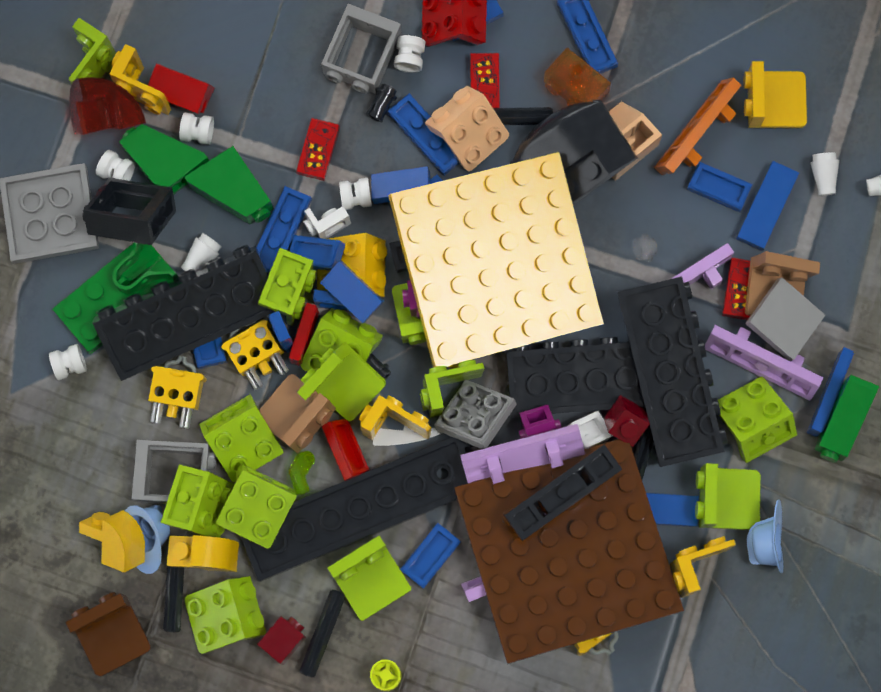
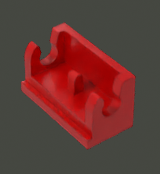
(181, 89)

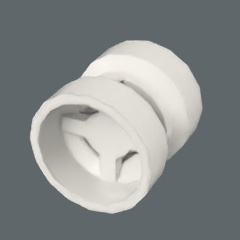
(409, 53)
(196, 128)
(114, 167)
(361, 191)
(67, 362)

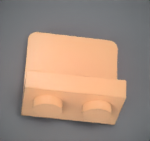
(468, 127)

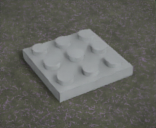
(46, 213)

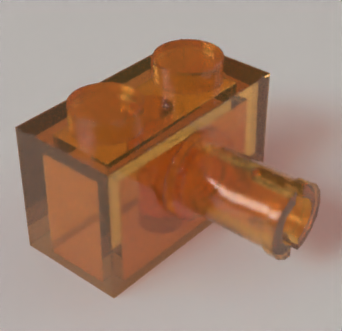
(575, 79)

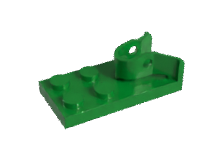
(129, 273)

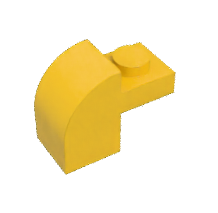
(120, 537)
(203, 553)

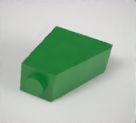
(161, 157)
(231, 186)
(846, 418)

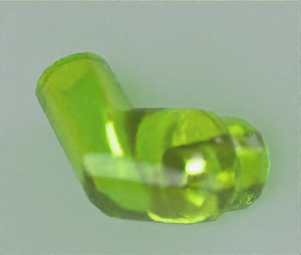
(299, 469)

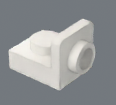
(331, 222)
(592, 430)

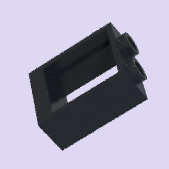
(154, 200)

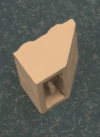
(637, 130)

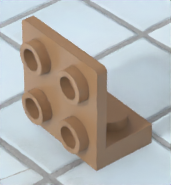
(770, 266)

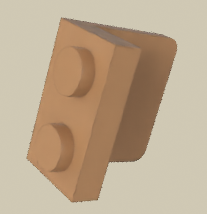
(294, 418)

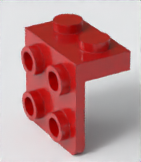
(454, 19)

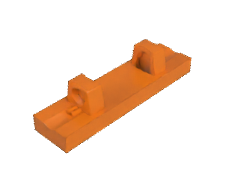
(713, 108)

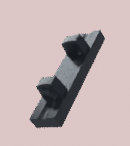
(563, 492)

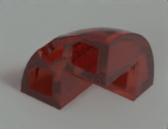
(102, 105)

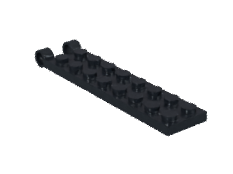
(362, 507)

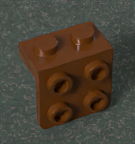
(109, 633)

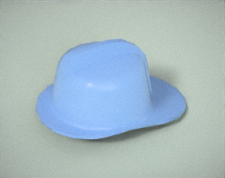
(154, 534)
(765, 540)

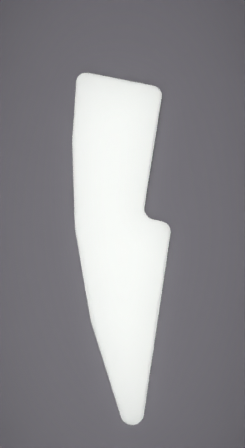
(389, 437)

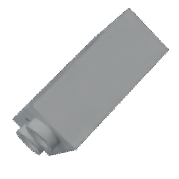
(370, 23)
(143, 465)

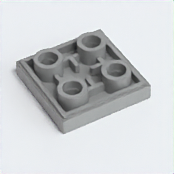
(785, 319)
(475, 414)

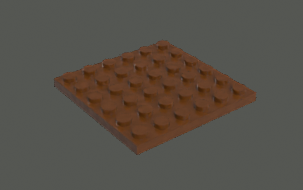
(579, 573)

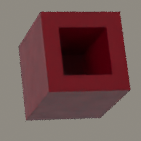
(626, 420)
(283, 639)

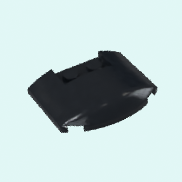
(587, 142)

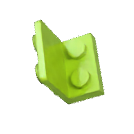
(97, 49)
(287, 284)
(757, 418)
(240, 437)
(196, 501)
(256, 506)
(370, 578)

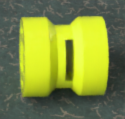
(383, 678)

